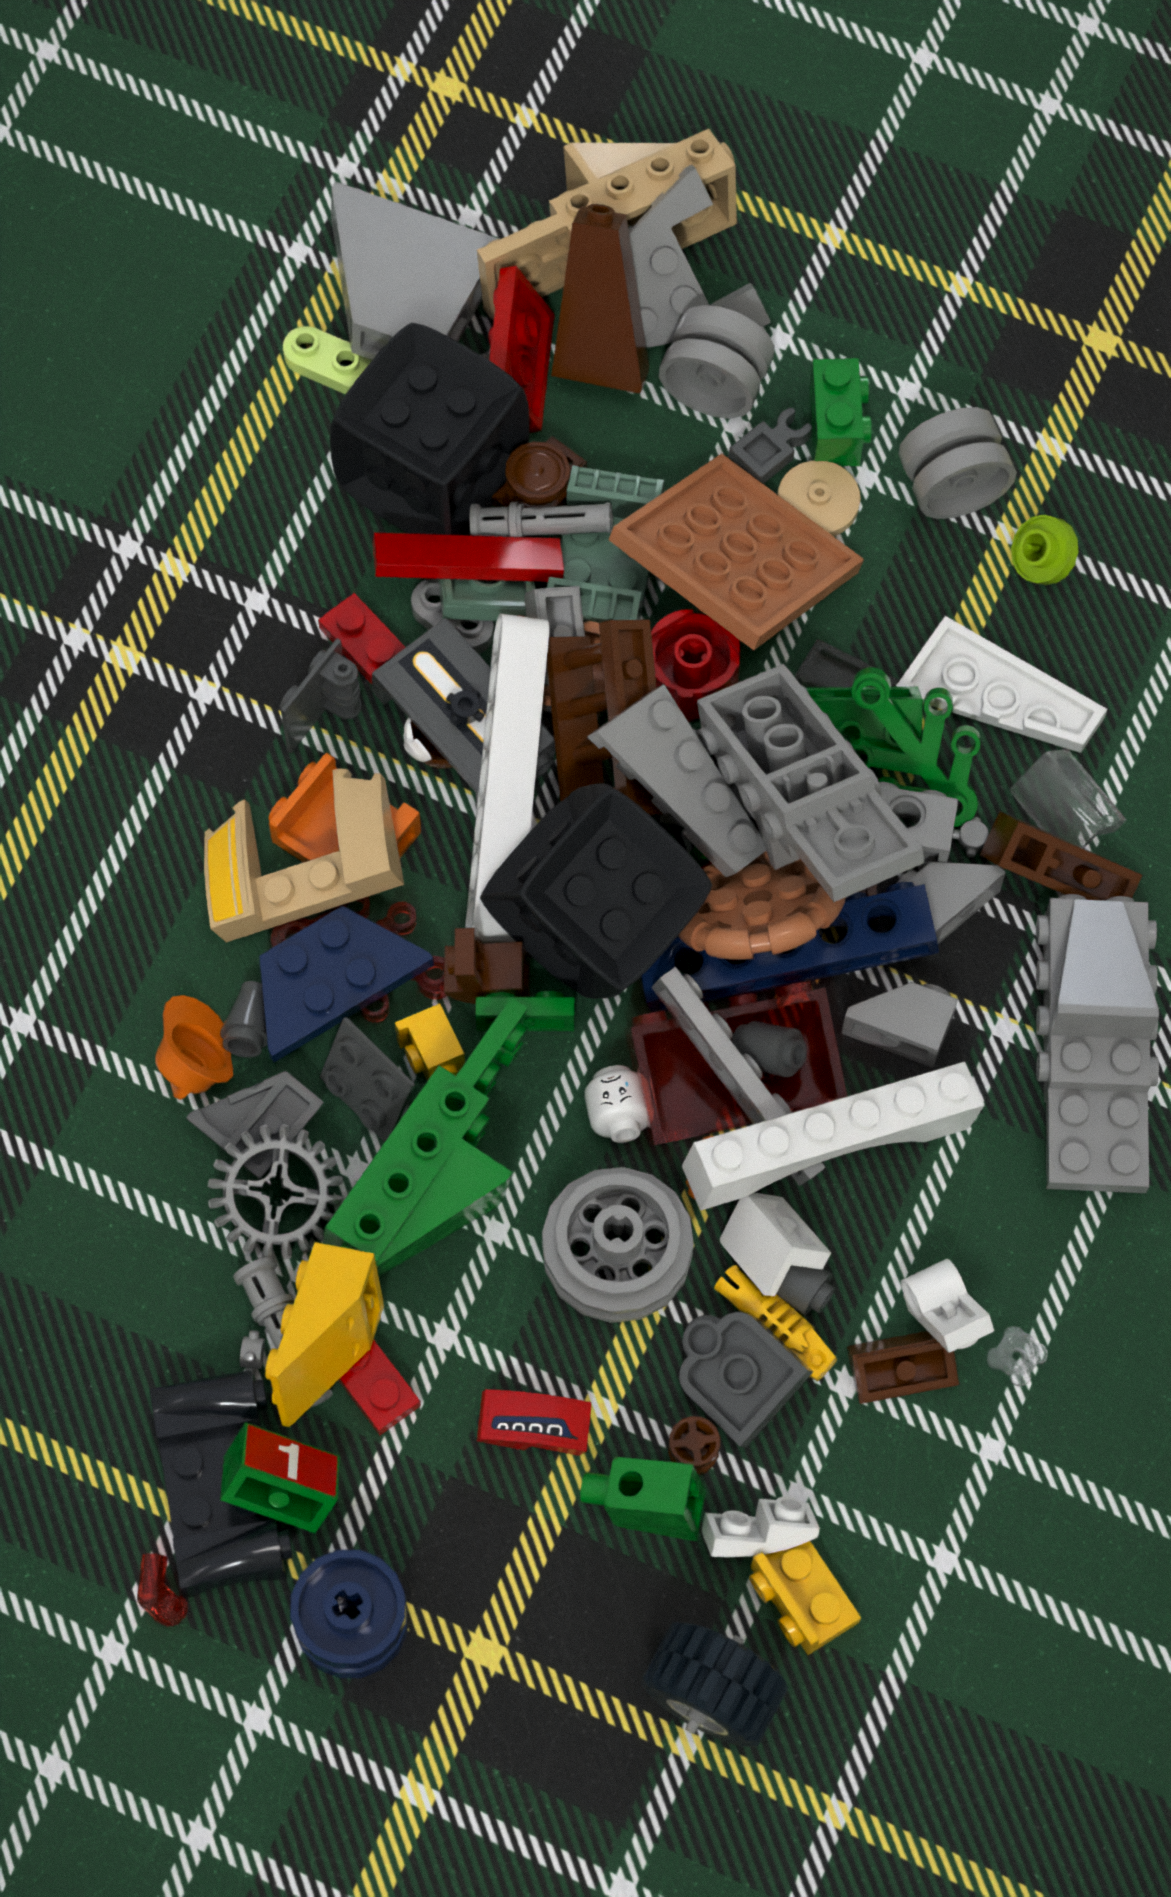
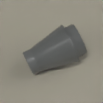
(246, 1026)

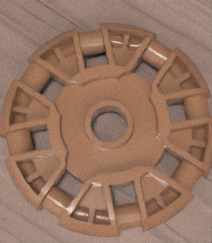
(760, 911)

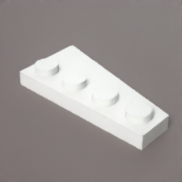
(1001, 689)

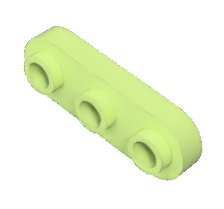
(323, 358)

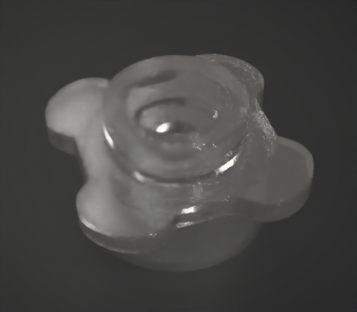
(1017, 1341)

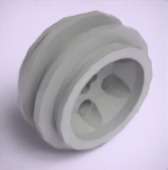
(627, 1204)

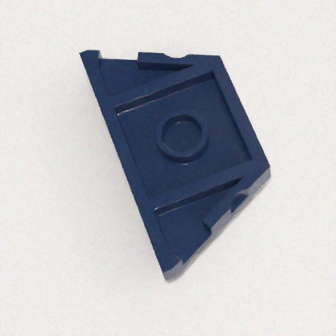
(331, 975)

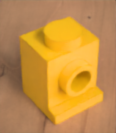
(430, 1042)

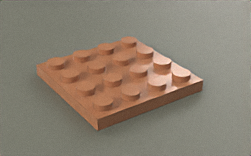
(736, 550)

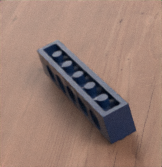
(816, 959)

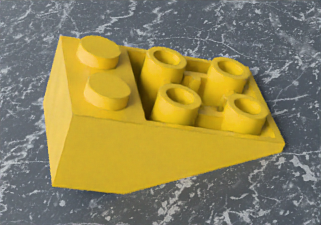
(325, 1327)

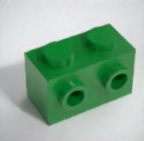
(837, 411)

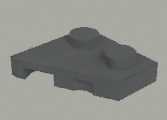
(269, 1103)

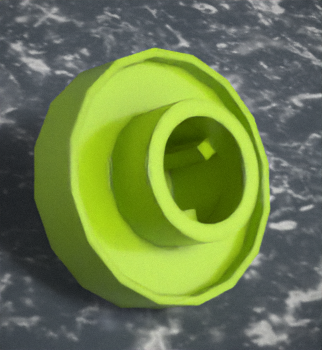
(1044, 549)

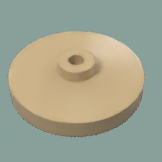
(823, 494)

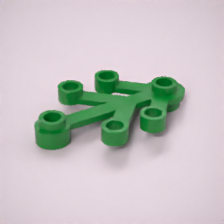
(916, 755)

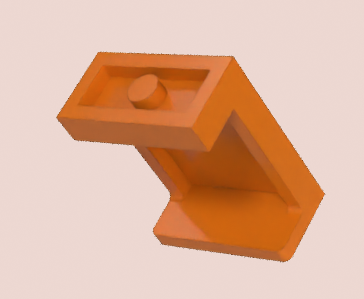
(307, 820)

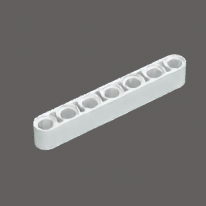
(507, 757)

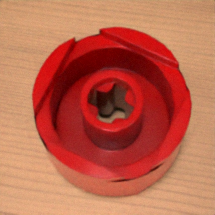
(693, 658)

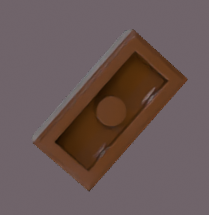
(901, 1366)

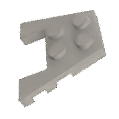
(662, 271)

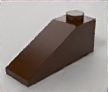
(1056, 861)

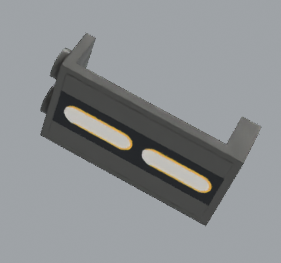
(423, 678)

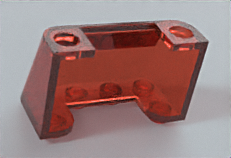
(685, 1093)

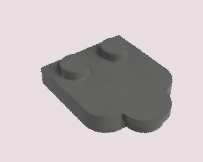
(738, 1372)

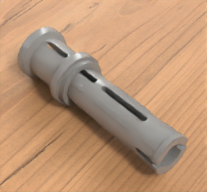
(523, 522)
(267, 1299)

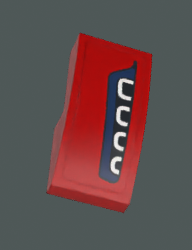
(534, 1420)

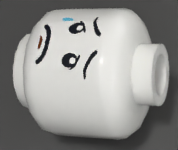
(616, 1104)

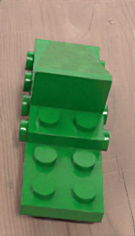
(429, 1168)

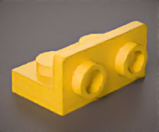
(805, 1594)

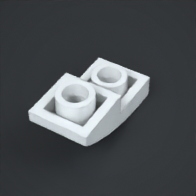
(774, 1528)

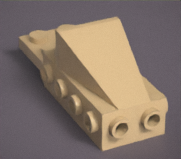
(628, 181)

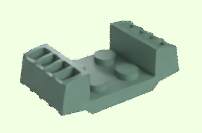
(607, 577)

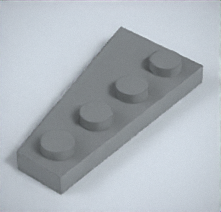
(674, 767)

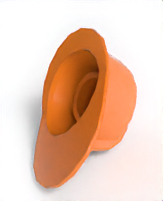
(192, 1047)

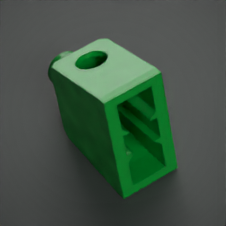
(649, 1496)

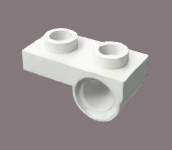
(944, 1306)

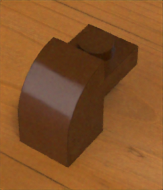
(484, 969)

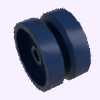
(343, 1583)

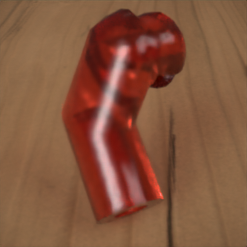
(155, 1596)

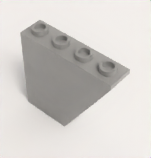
(402, 268)

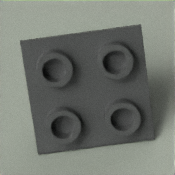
(329, 686)
(366, 1080)

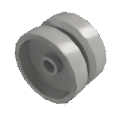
(716, 361)
(957, 463)

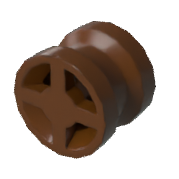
(693, 1435)

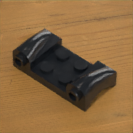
(212, 1538)

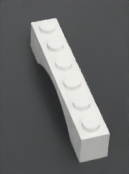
(763, 1153)

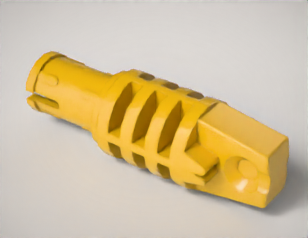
(779, 1319)

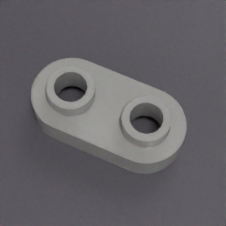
(430, 614)

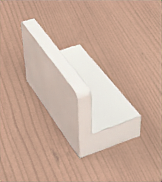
(769, 1238)

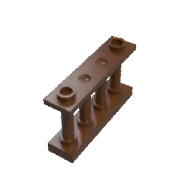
(574, 704)

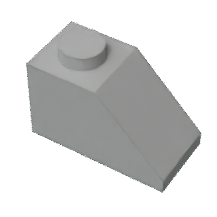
(956, 891)
(904, 1021)

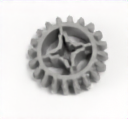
(281, 1148)

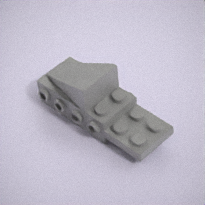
(804, 784)
(1097, 1041)

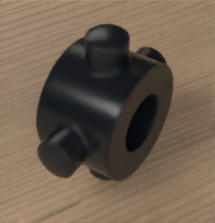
(465, 707)

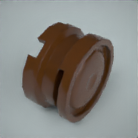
(537, 475)

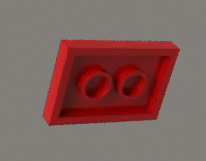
(522, 338)

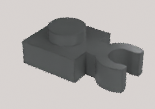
(769, 450)

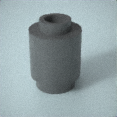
(773, 1047)
(806, 1289)

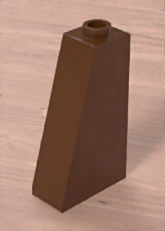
(600, 307)

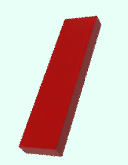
(467, 557)

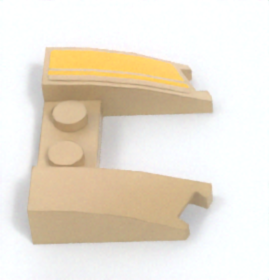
(366, 864)

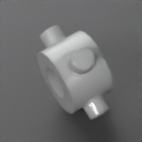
(971, 836)
(252, 1352)

